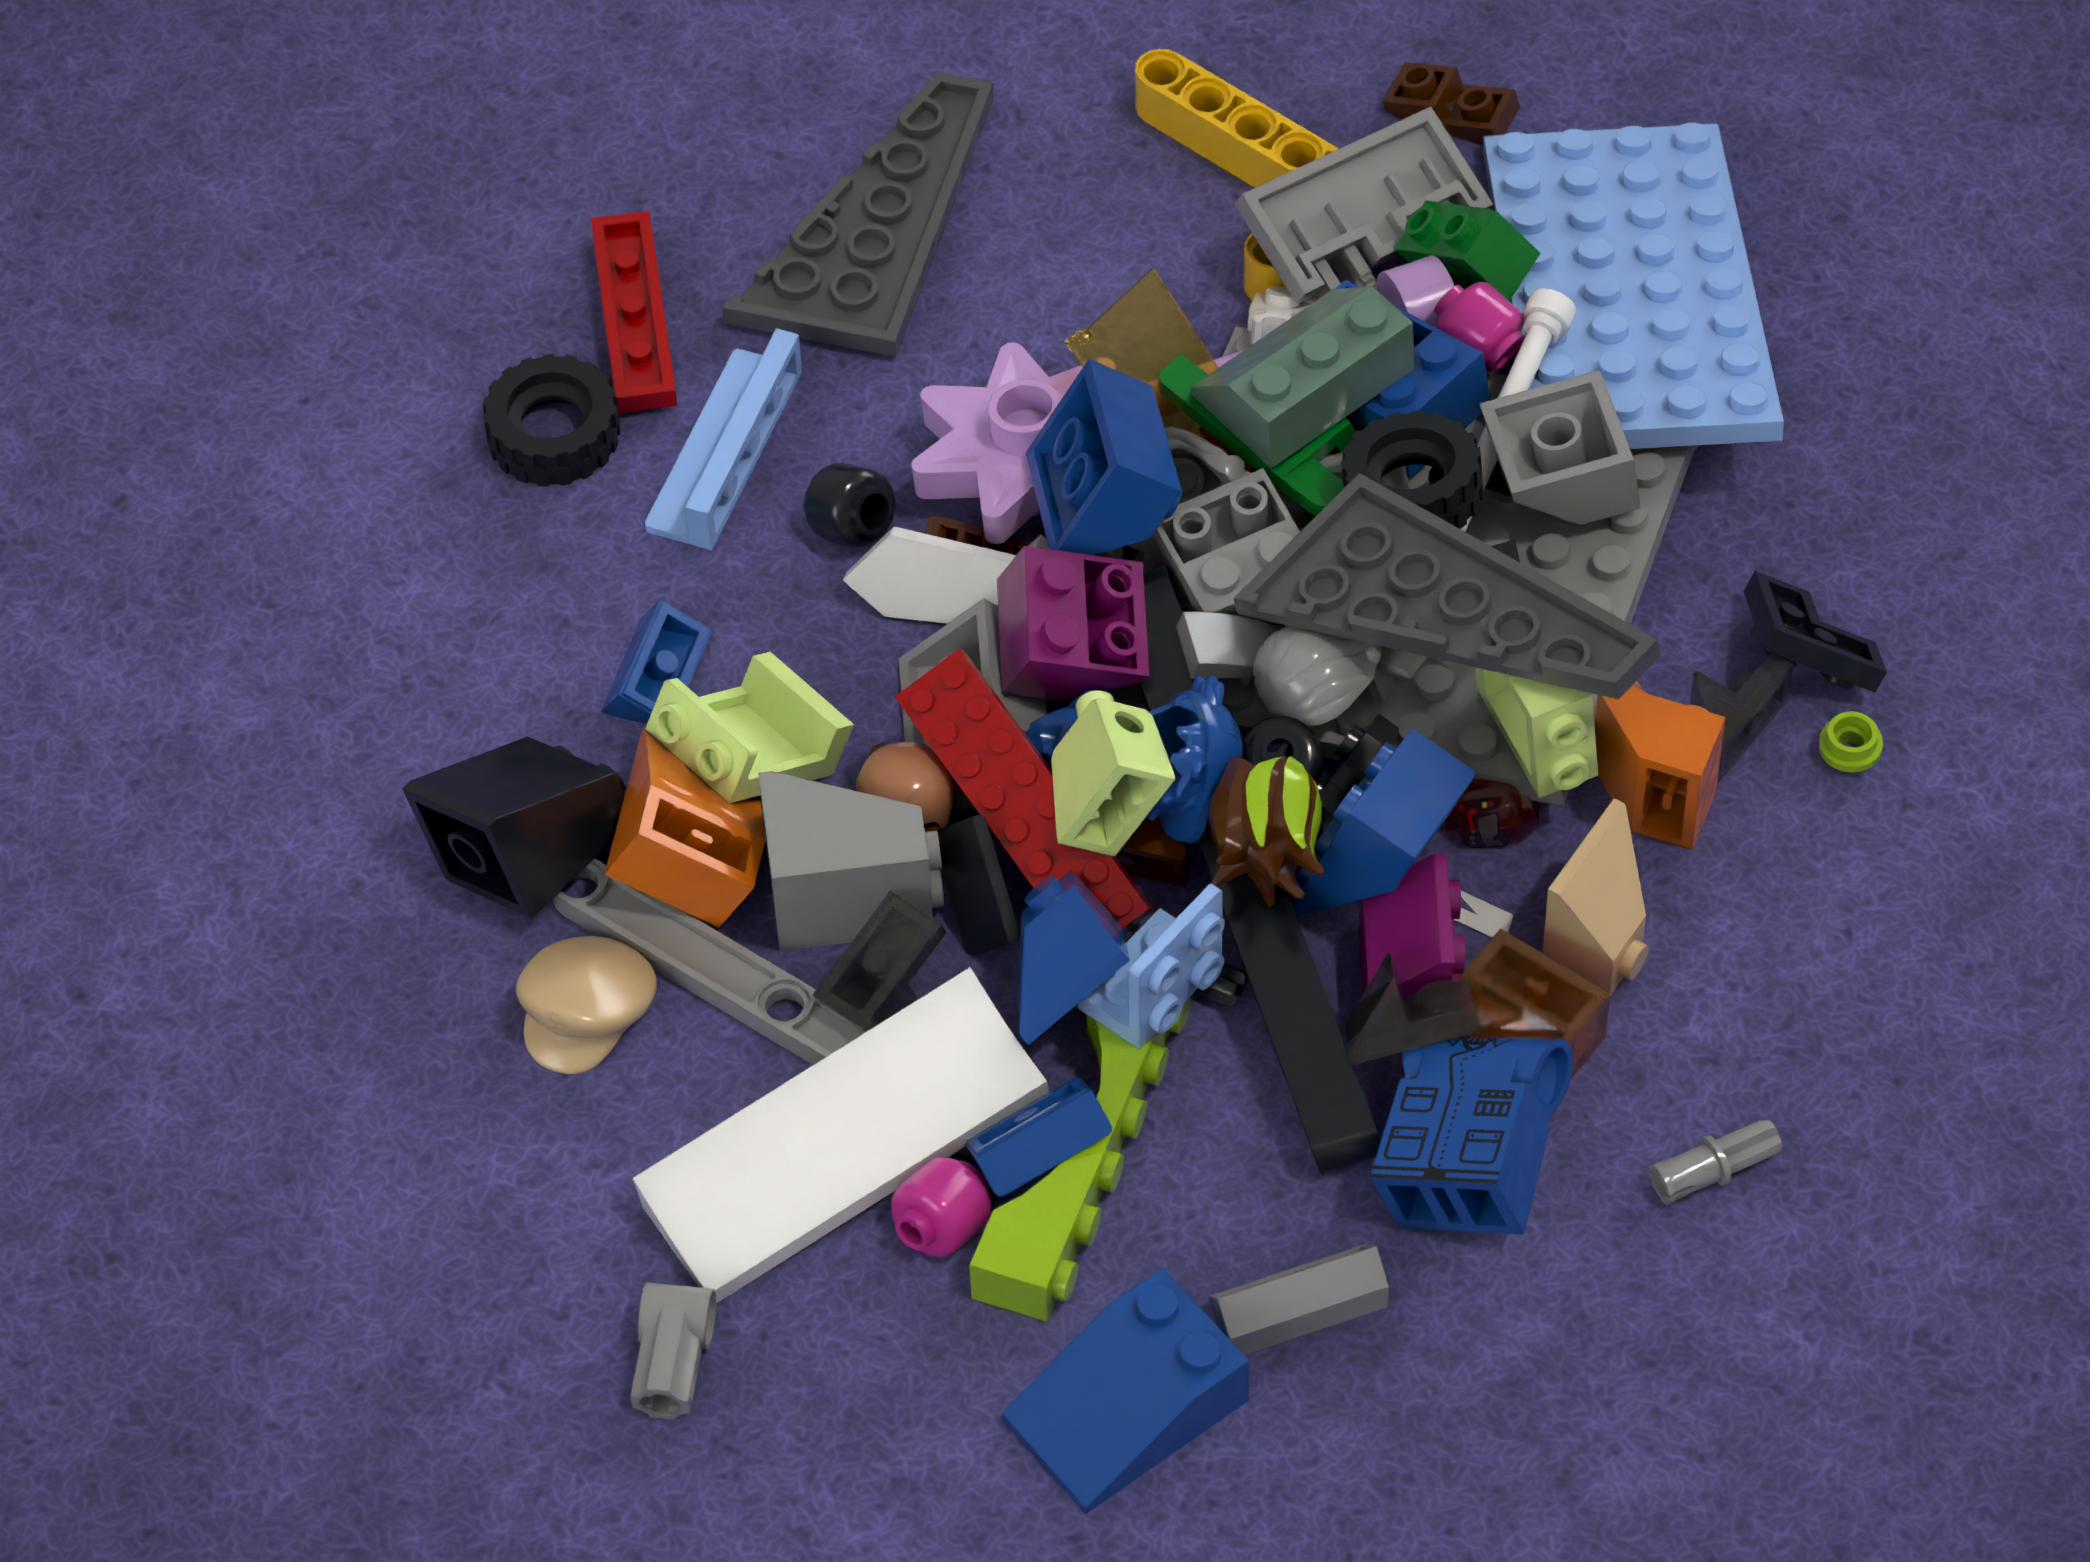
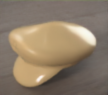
(582, 1000)

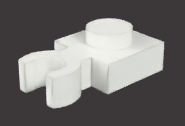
(1272, 310)

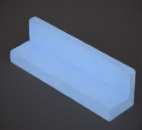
(726, 443)

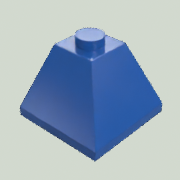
(1064, 952)

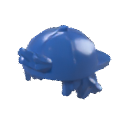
(1199, 744)

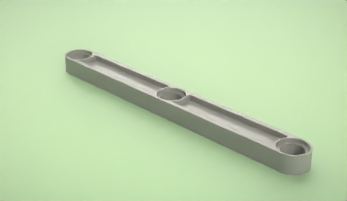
(709, 965)

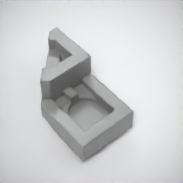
(1221, 644)

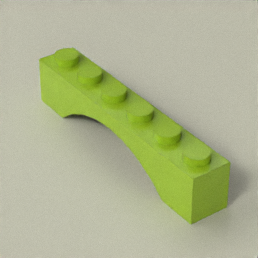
(1033, 1239)

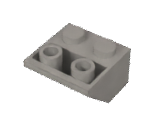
(1223, 542)

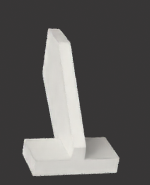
(928, 575)

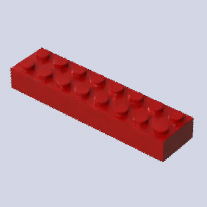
(1009, 781)

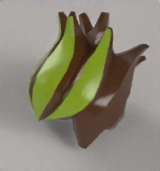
(1266, 824)

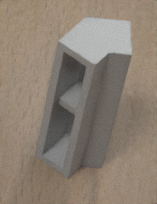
(1302, 1299)

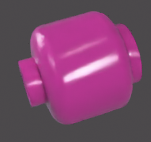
(1482, 320)
(943, 1205)

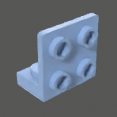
(1164, 969)

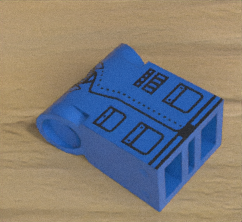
(1470, 1132)

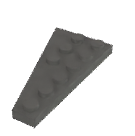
(873, 235)

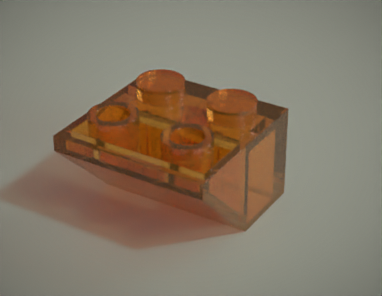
(1535, 997)

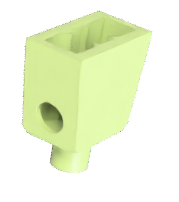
(1107, 774)

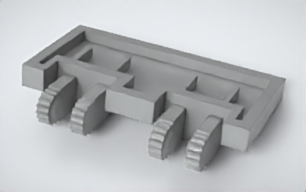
(1355, 200)

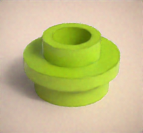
(1855, 729)

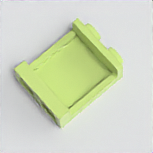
(751, 729)

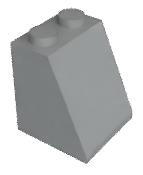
(840, 856)

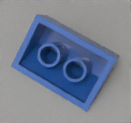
(1103, 464)

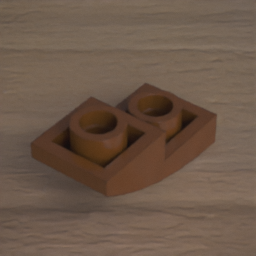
(1463, 109)

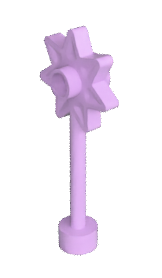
(992, 426)

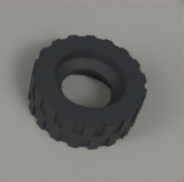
(1421, 440)
(557, 458)

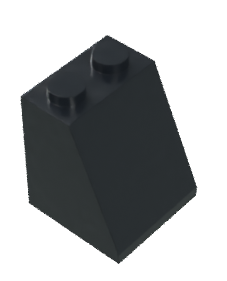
(517, 820)

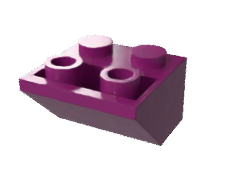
(1070, 624)
(1414, 926)

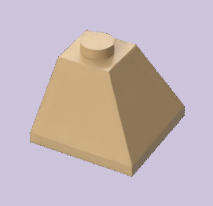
(1598, 906)

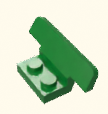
(1298, 475)

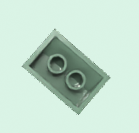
(1310, 372)

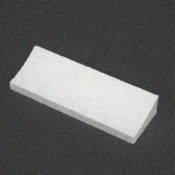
(839, 1136)

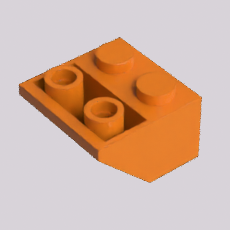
(1659, 762)

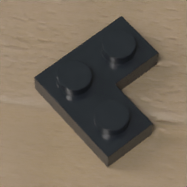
(1793, 630)
(1356, 754)

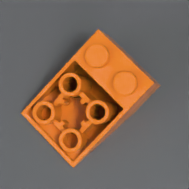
(684, 838)

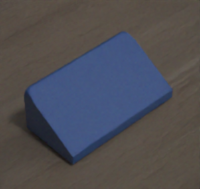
(662, 649)
(1039, 1136)

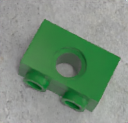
(1471, 245)

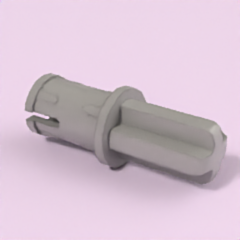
(1714, 1161)

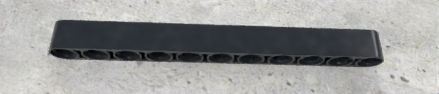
(1273, 950)

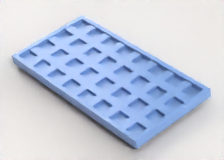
(1658, 272)

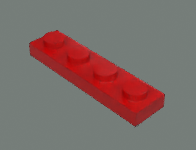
(633, 312)

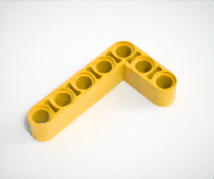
(1226, 130)

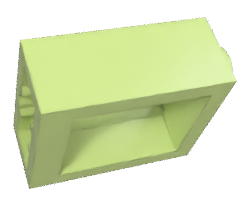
(1545, 727)

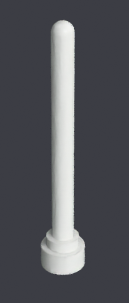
(1545, 321)

